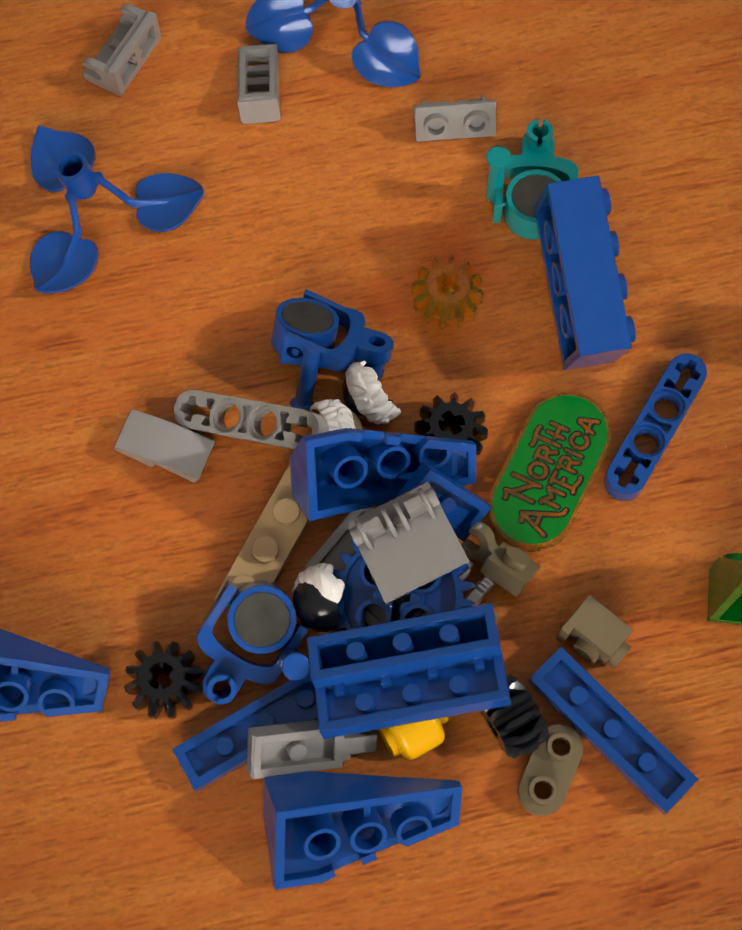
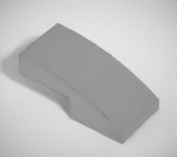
(164, 444)

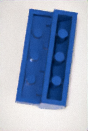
(408, 671)

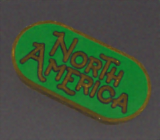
(549, 471)

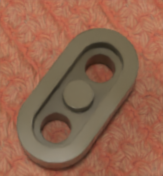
(551, 769)

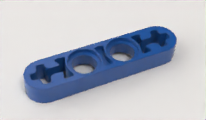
(652, 424)

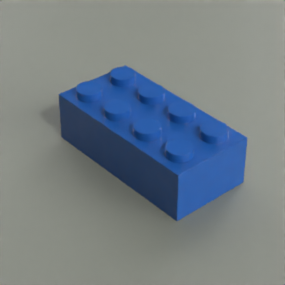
(583, 273)

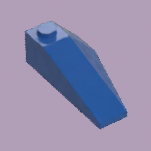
(47, 680)
(338, 818)

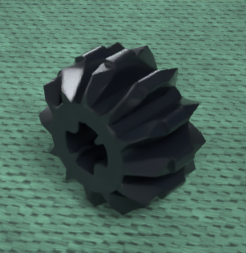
(455, 416)
(146, 683)
(518, 726)

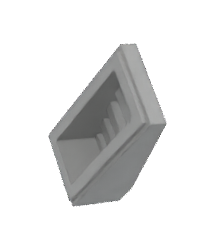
(258, 84)

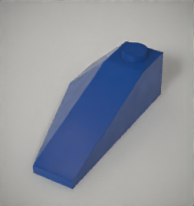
(368, 468)

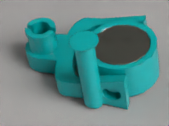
(532, 173)

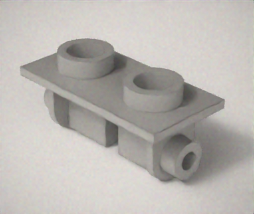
(455, 120)

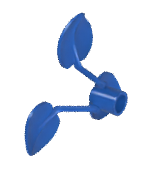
(384, 57)
(66, 162)

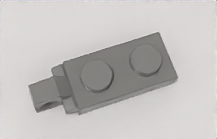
(301, 748)

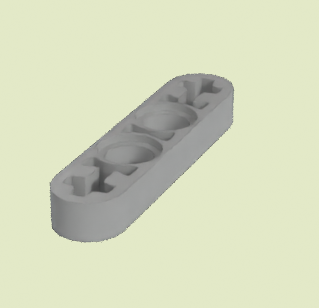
(250, 418)

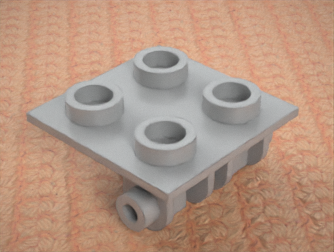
(407, 542)

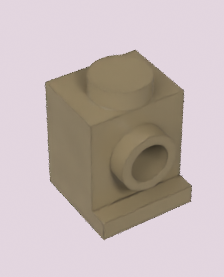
(597, 633)

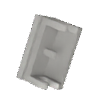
(124, 51)

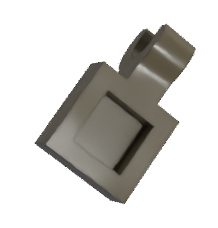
(503, 563)

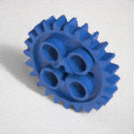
(362, 593)

